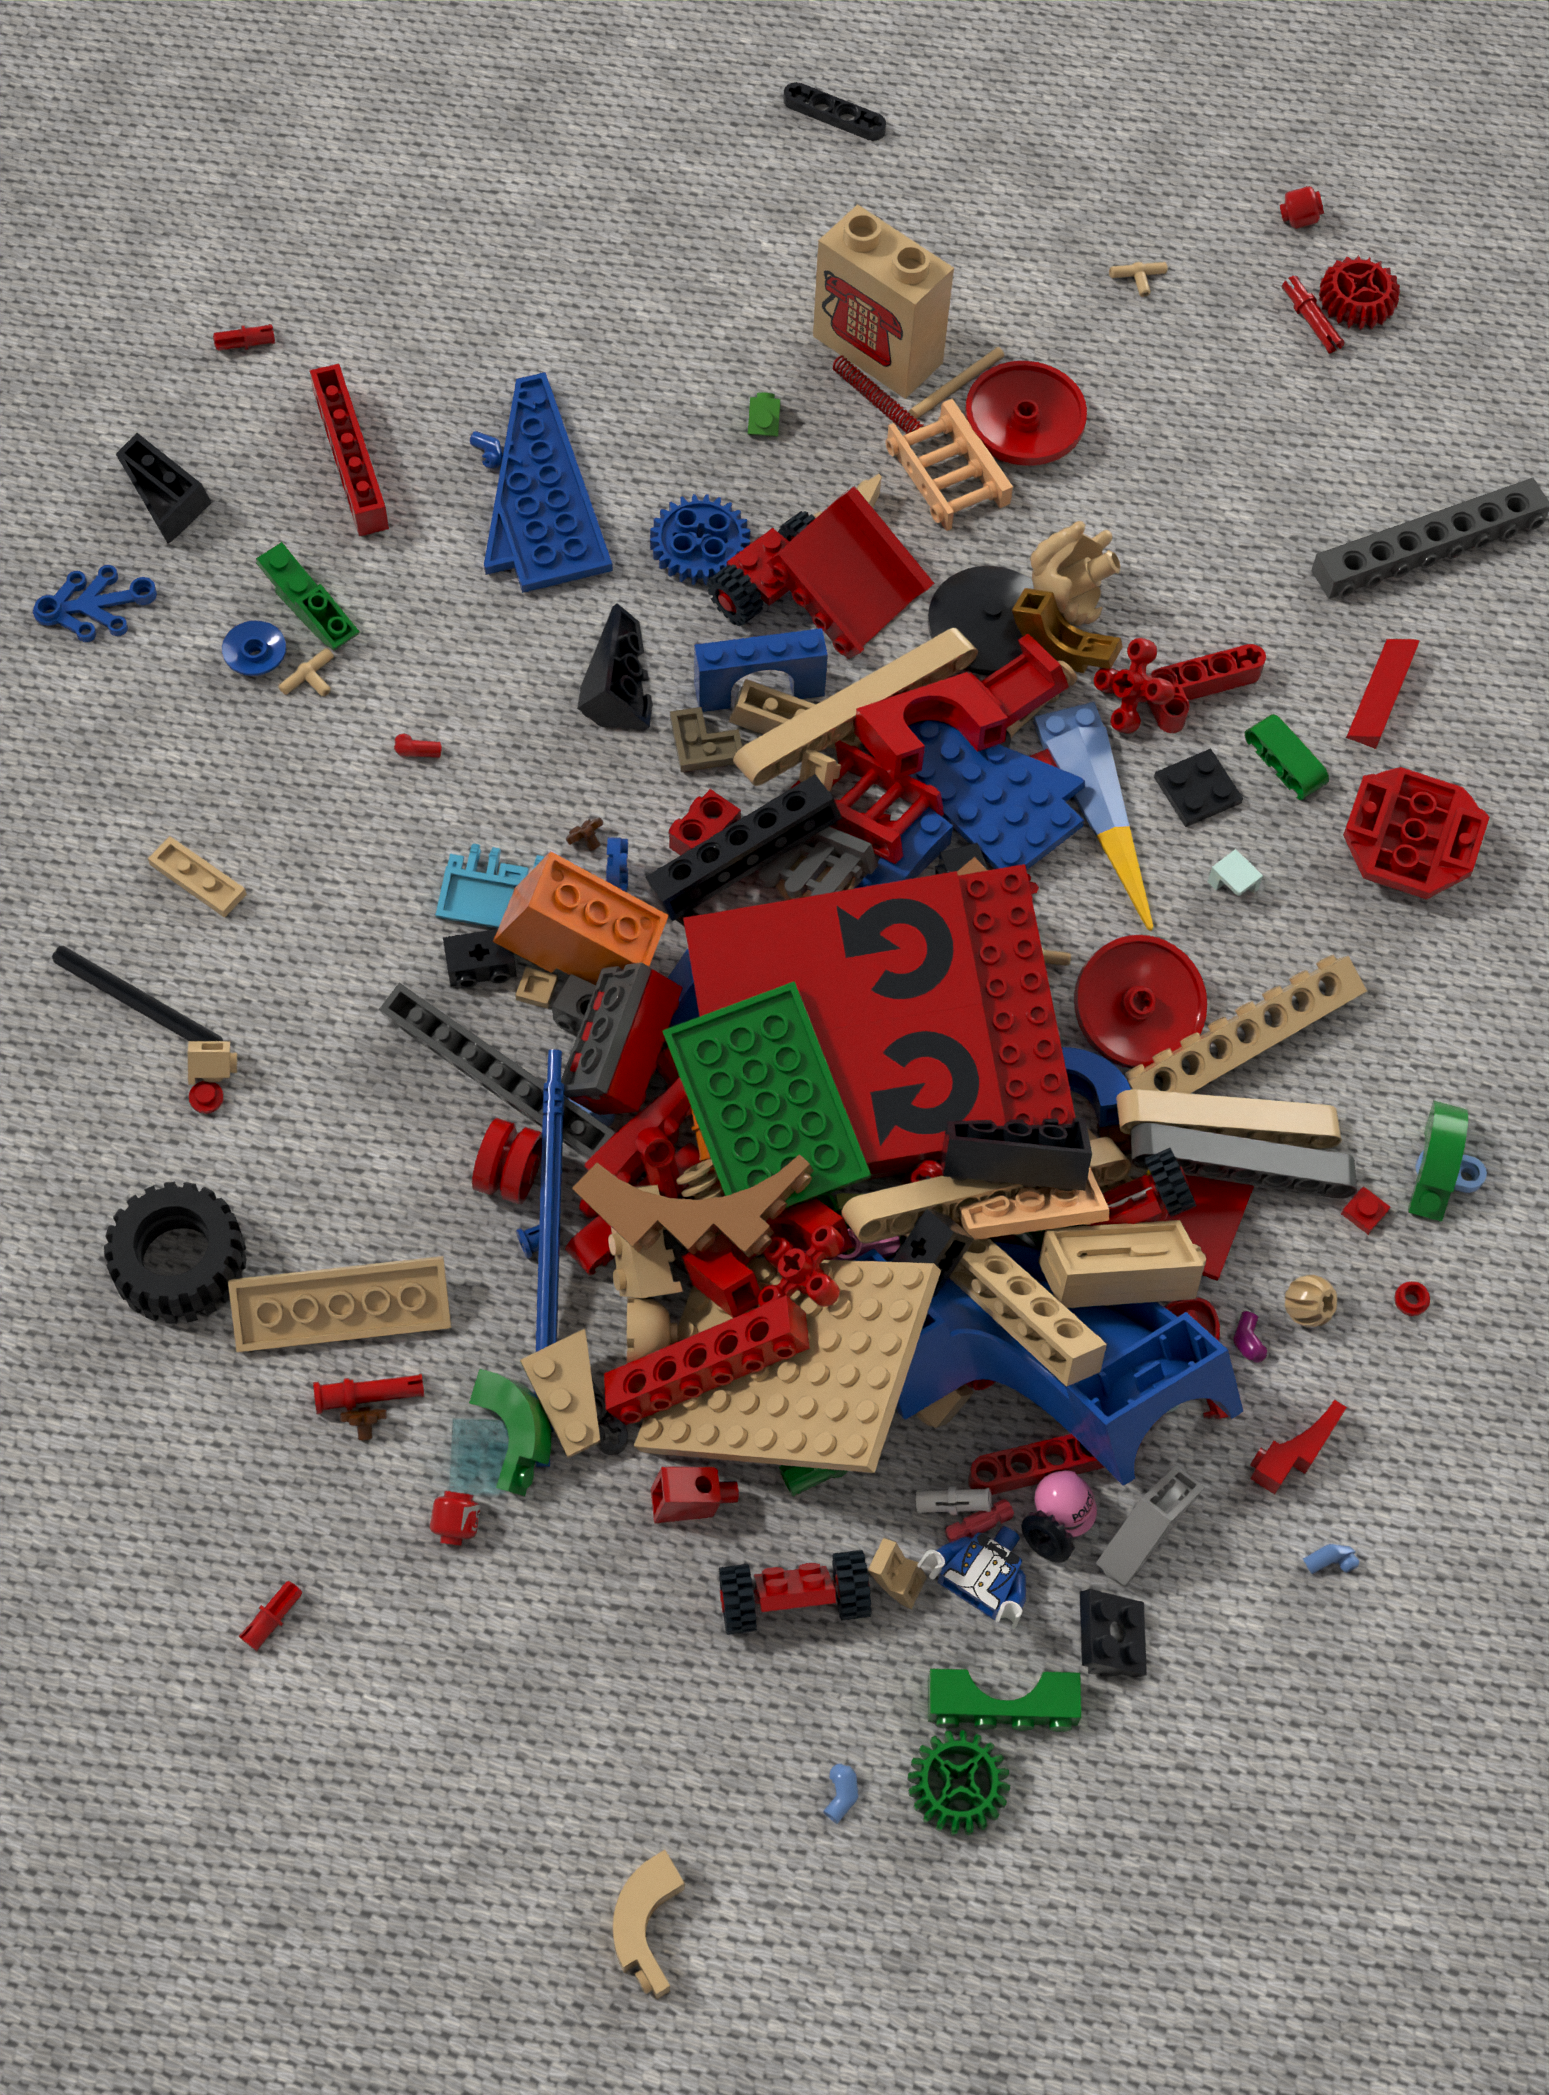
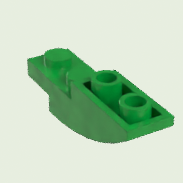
(306, 598)

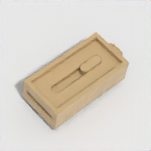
(1121, 1263)

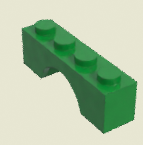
(957, 1700)

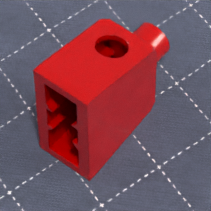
(689, 1493)

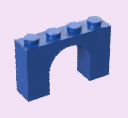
(725, 662)

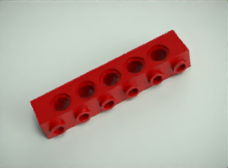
(349, 450)
(706, 1360)

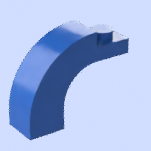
(1096, 1081)

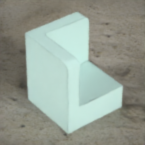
(1235, 873)

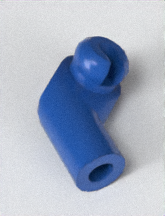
(491, 447)

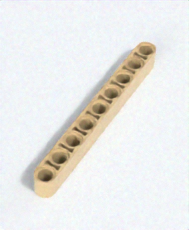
(836, 715)
(896, 1209)

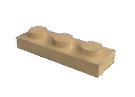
(197, 876)

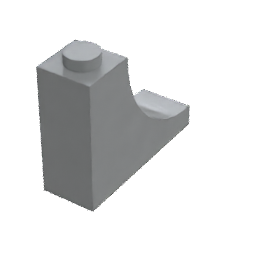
(1148, 1525)

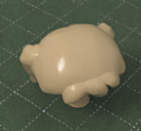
(1073, 570)

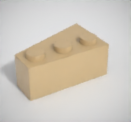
(646, 1271)

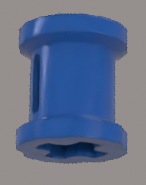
(529, 1240)

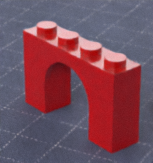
(954, 701)
(722, 1268)

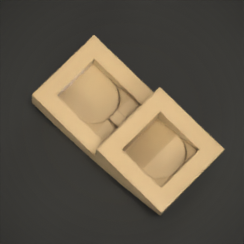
(897, 1574)

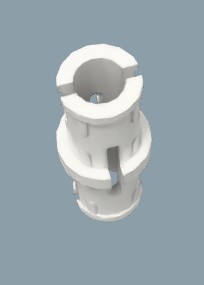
(953, 1500)

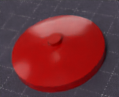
(1026, 412)
(1139, 999)

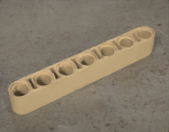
(1257, 1119)

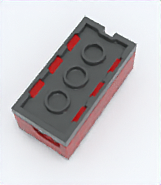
(620, 1039)

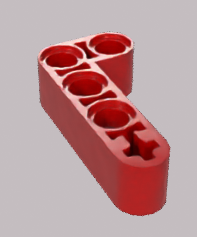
(1238, 667)

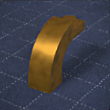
(1040, 618)

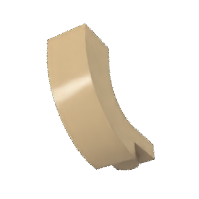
(640, 1896)

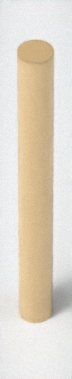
(957, 382)

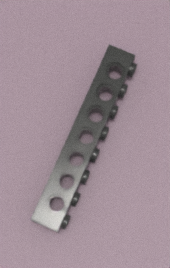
(1430, 538)
(489, 1067)

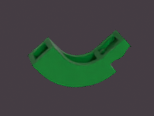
(1441, 1160)
(526, 1427)

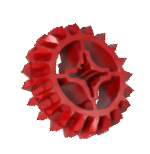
(1359, 292)

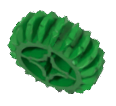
(971, 1795)

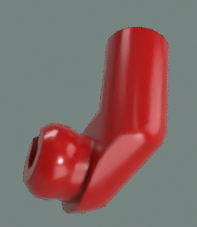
(407, 747)

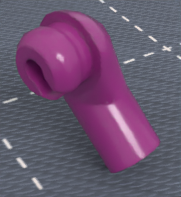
(1246, 1340)

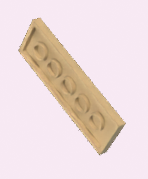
(339, 1304)

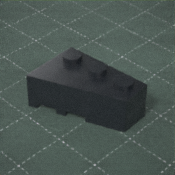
(165, 488)

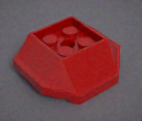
(1436, 812)

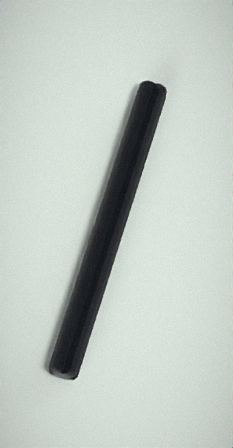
(132, 996)

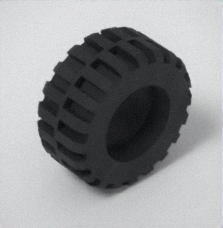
(165, 1211)

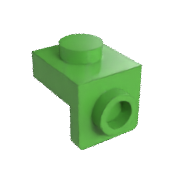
(764, 415)

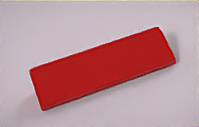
(1382, 691)

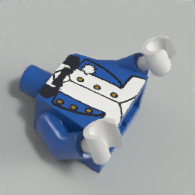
(982, 1573)

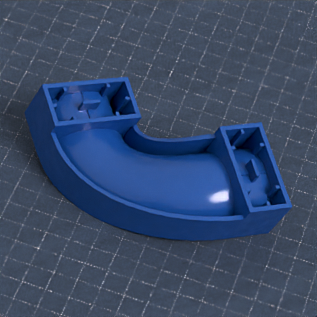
(1146, 1368)

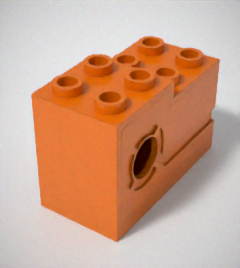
(577, 922)

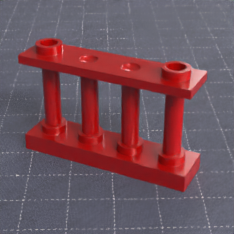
(884, 840)

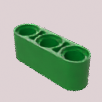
(1287, 755)

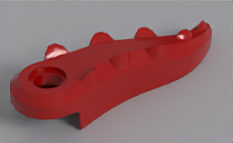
(620, 1151)

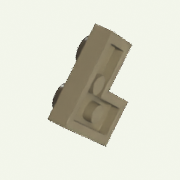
(698, 749)

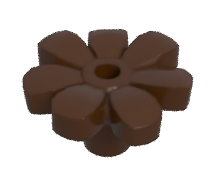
(586, 833)
(363, 1419)

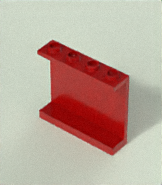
(849, 572)

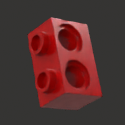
(697, 823)

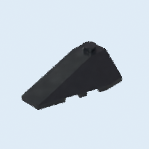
(613, 681)

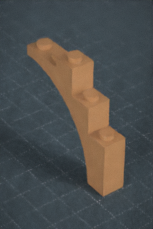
(739, 1216)

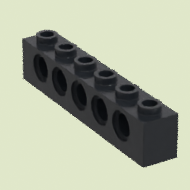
(744, 847)

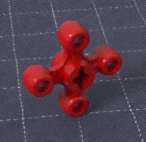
(1134, 685)
(802, 1269)

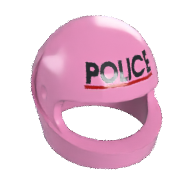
(1067, 1499)

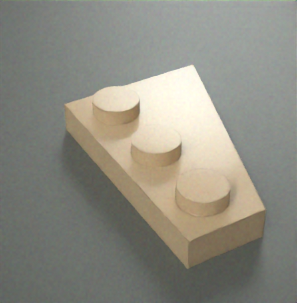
(566, 1392)

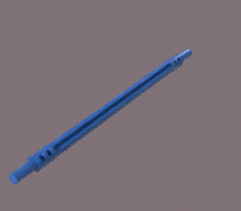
(550, 1207)

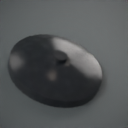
(981, 607)

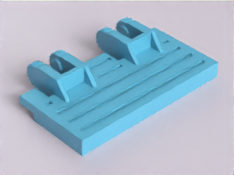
(475, 895)

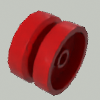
(507, 1161)

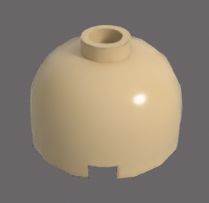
(648, 1328)

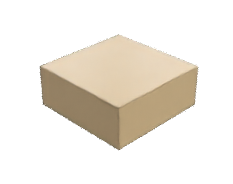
(536, 987)

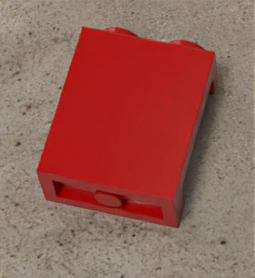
(1025, 681)

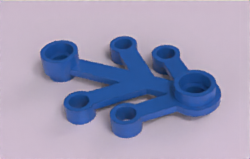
(91, 603)

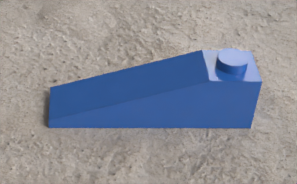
(920, 847)

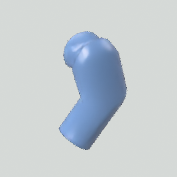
(1332, 1554)
(846, 1792)

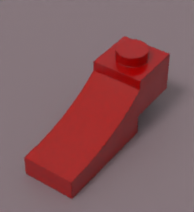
(1300, 1452)

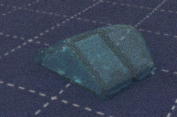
(477, 1454)

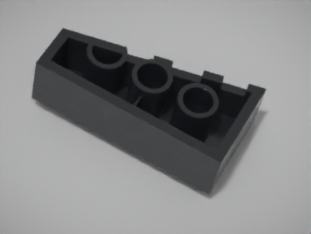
(1018, 1153)

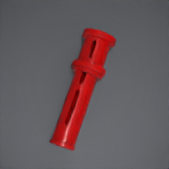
(349, 1394)

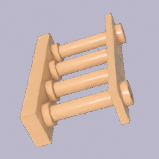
(965, 443)

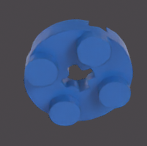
(617, 862)

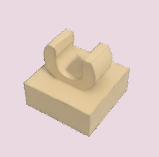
(821, 765)

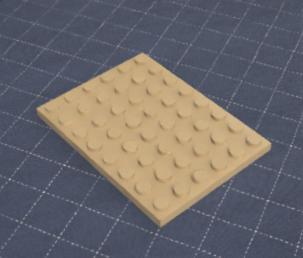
(823, 1403)

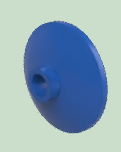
(252, 637)

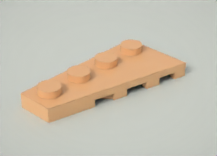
(1035, 1211)

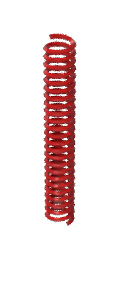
(875, 395)

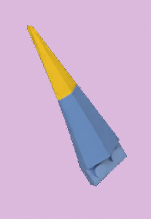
(1083, 748)

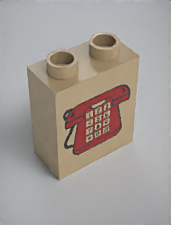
(881, 301)

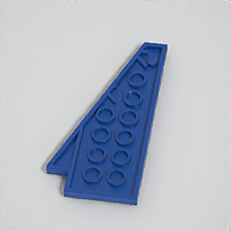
(541, 504)
(998, 796)

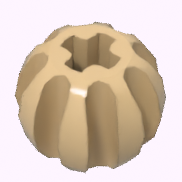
(1311, 1301)

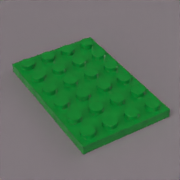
(766, 1095)

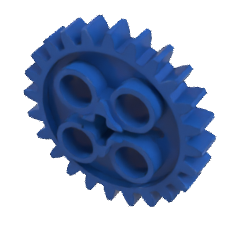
(694, 529)

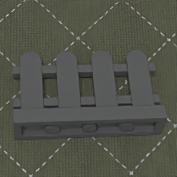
(831, 848)

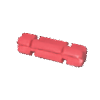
(980, 1521)

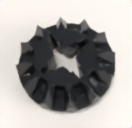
(1056, 1546)

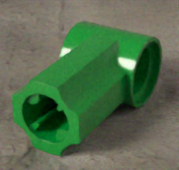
(803, 1478)

